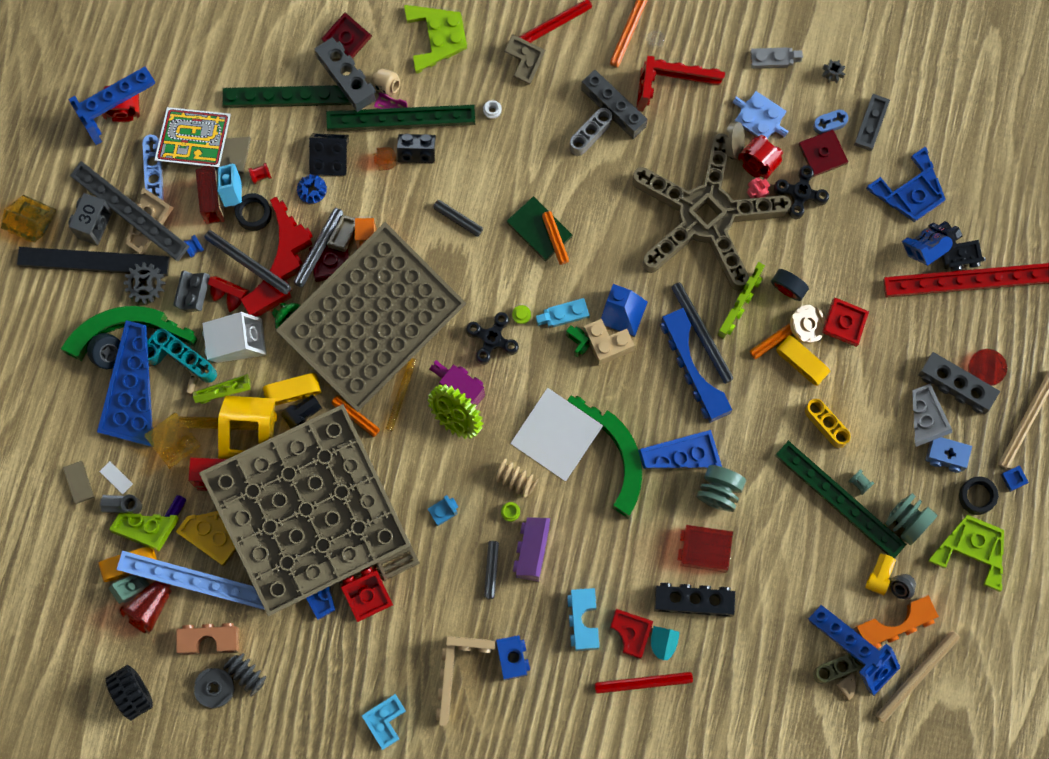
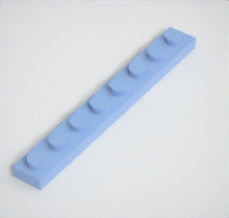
(189, 579)

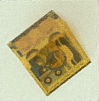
(27, 218)

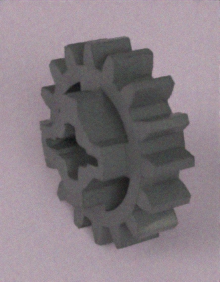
(150, 277)

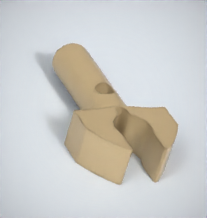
(193, 379)

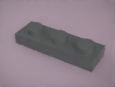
(872, 122)

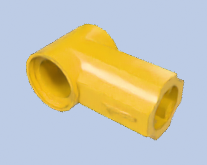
(879, 579)

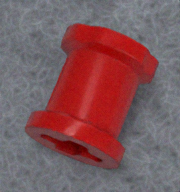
(259, 173)

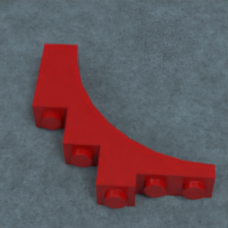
(286, 264)

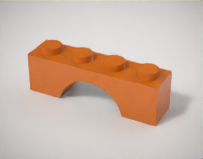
(918, 613)

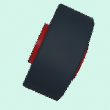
(789, 284)

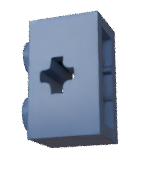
(957, 451)

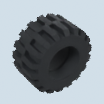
(129, 692)

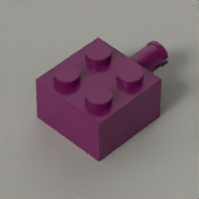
(458, 378)

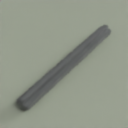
(247, 262)
(702, 333)

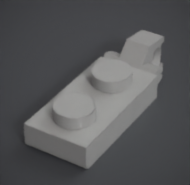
(774, 57)

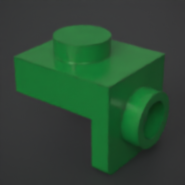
(577, 336)

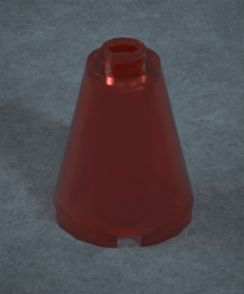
(146, 606)

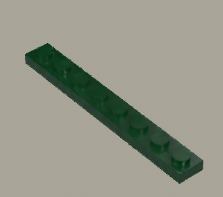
(284, 96)
(400, 117)
(840, 500)

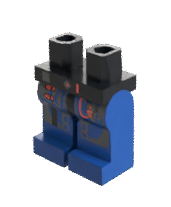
(932, 242)

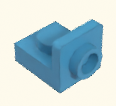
(443, 510)

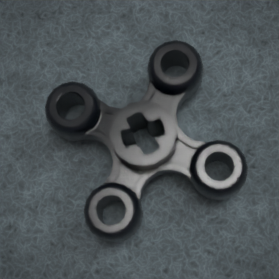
(802, 185)
(499, 342)

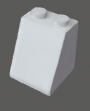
(234, 338)

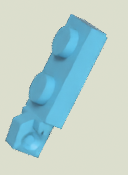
(564, 313)

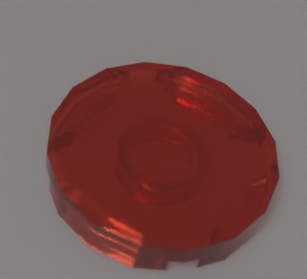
(988, 366)

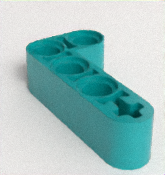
(183, 357)

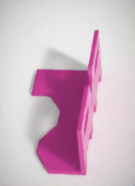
(387, 104)

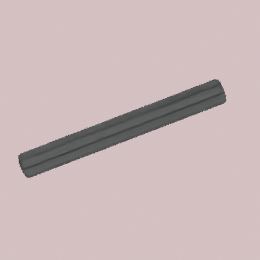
(318, 248)

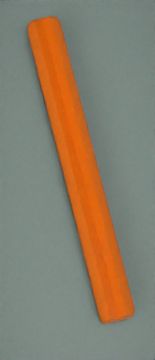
(627, 33)

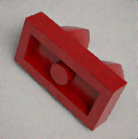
(234, 292)

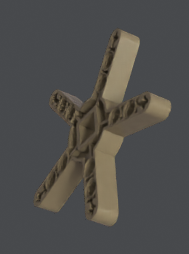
(694, 228)

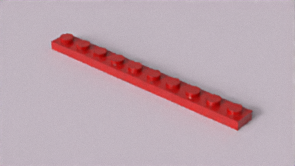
(966, 280)

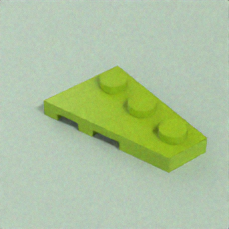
(222, 389)

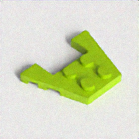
(444, 32)
(977, 541)

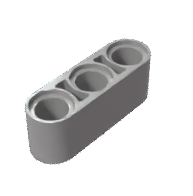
(594, 124)

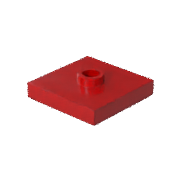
(845, 322)

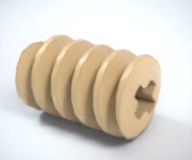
(515, 479)

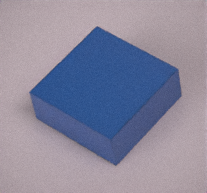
(1014, 478)

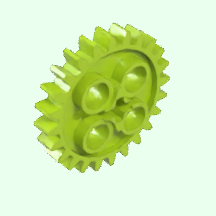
(455, 411)

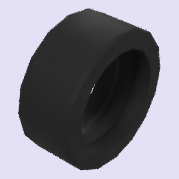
(260, 224)
(993, 491)

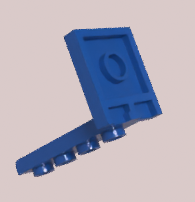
(109, 98)
(878, 665)

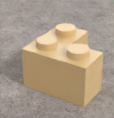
(607, 347)

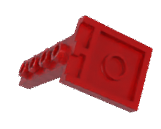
(674, 70)

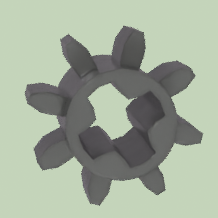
(835, 66)

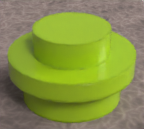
(521, 314)
(510, 511)

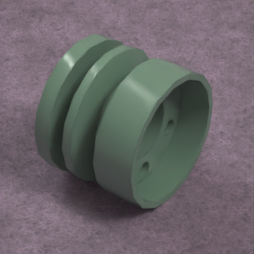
(719, 491)
(911, 519)

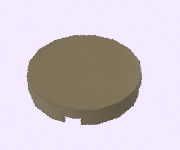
(735, 142)

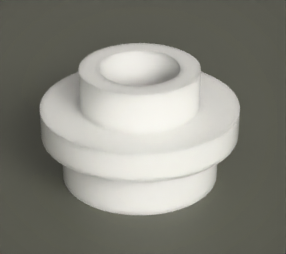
(492, 104)

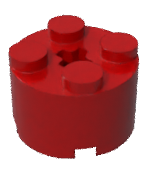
(125, 111)
(760, 157)

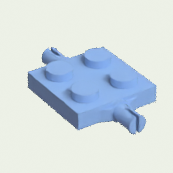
(760, 116)

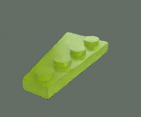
(745, 296)

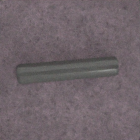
(458, 218)
(491, 570)

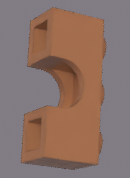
(190, 638)

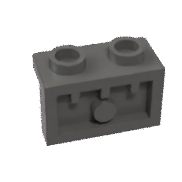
(191, 291)

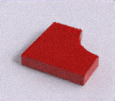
(633, 632)

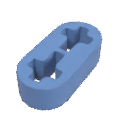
(829, 118)

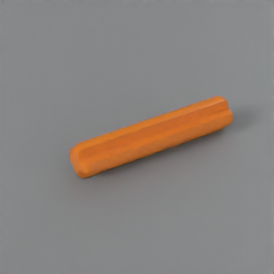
(555, 238)
(771, 342)
(357, 417)

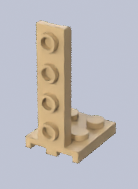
(446, 673)

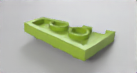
(145, 530)

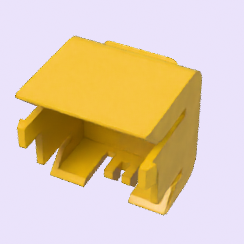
(245, 409)

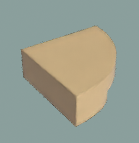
(847, 686)

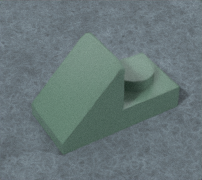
(128, 588)

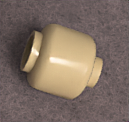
(386, 81)

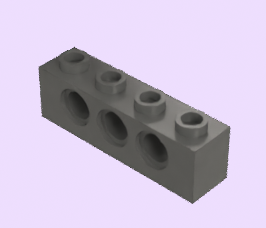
(359, 97)
(622, 111)
(969, 382)

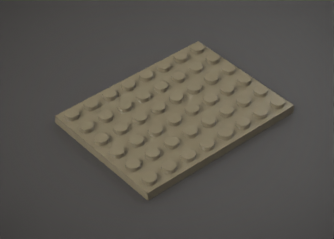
(371, 316)

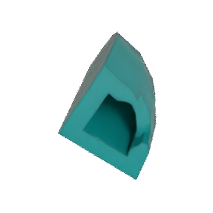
(664, 642)

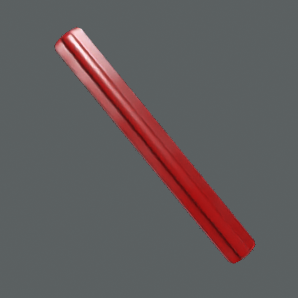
(557, 21)
(643, 682)

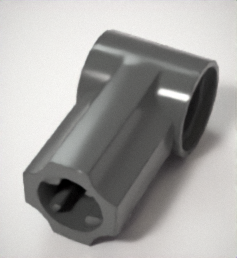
(119, 504)

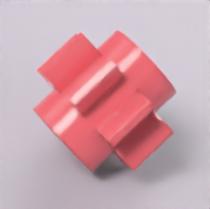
(758, 188)

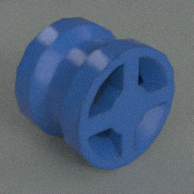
(195, 246)

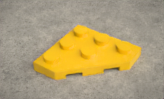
(208, 535)

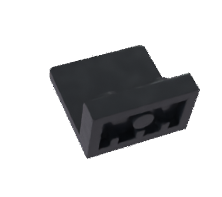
(328, 154)

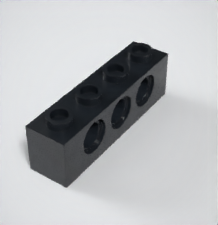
(664, 604)

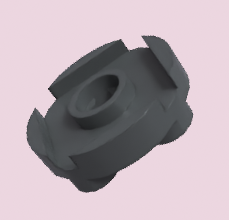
(202, 688)

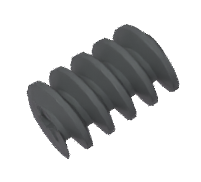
(245, 674)

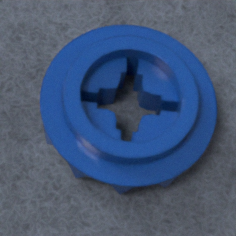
(314, 196)

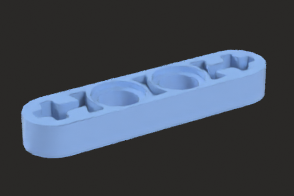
(152, 170)

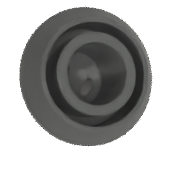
(903, 586)

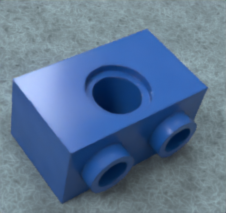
(507, 646)

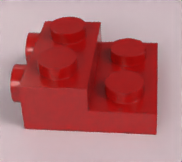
(366, 593)

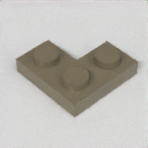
(529, 56)

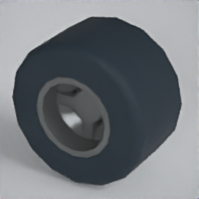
(103, 358)

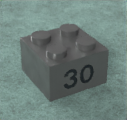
(90, 219)

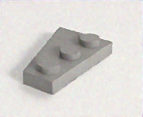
(928, 416)

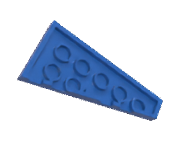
(128, 398)

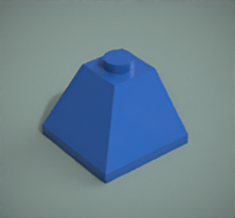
(623, 310)

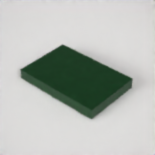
(531, 228)

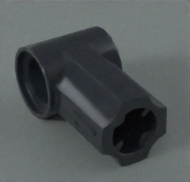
(299, 413)

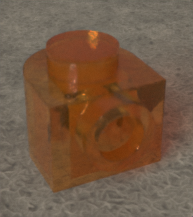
(385, 158)

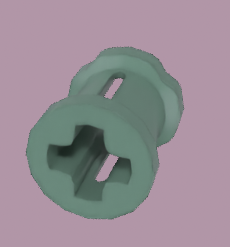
(861, 482)

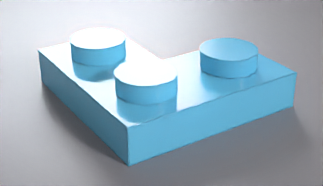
(379, 720)

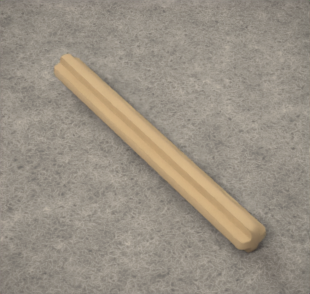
(1025, 424)
(917, 676)

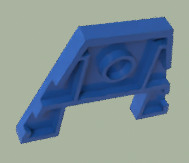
(916, 196)

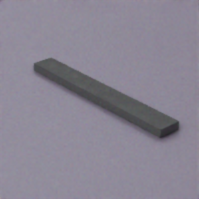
(130, 211)

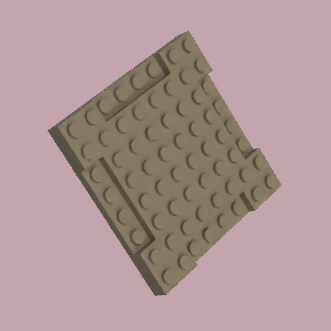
(305, 509)

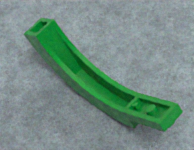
(114, 319)
(629, 453)

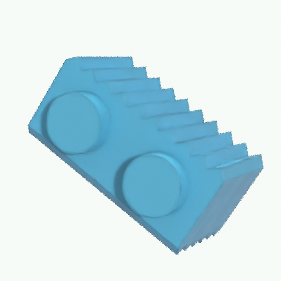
(229, 185)

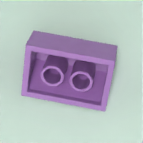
(532, 548)

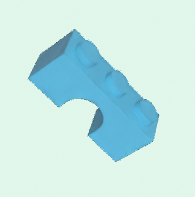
(583, 637)

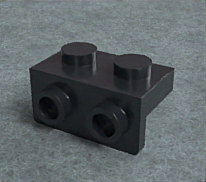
(416, 148)
(964, 254)

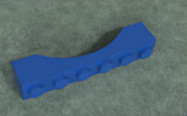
(712, 400)

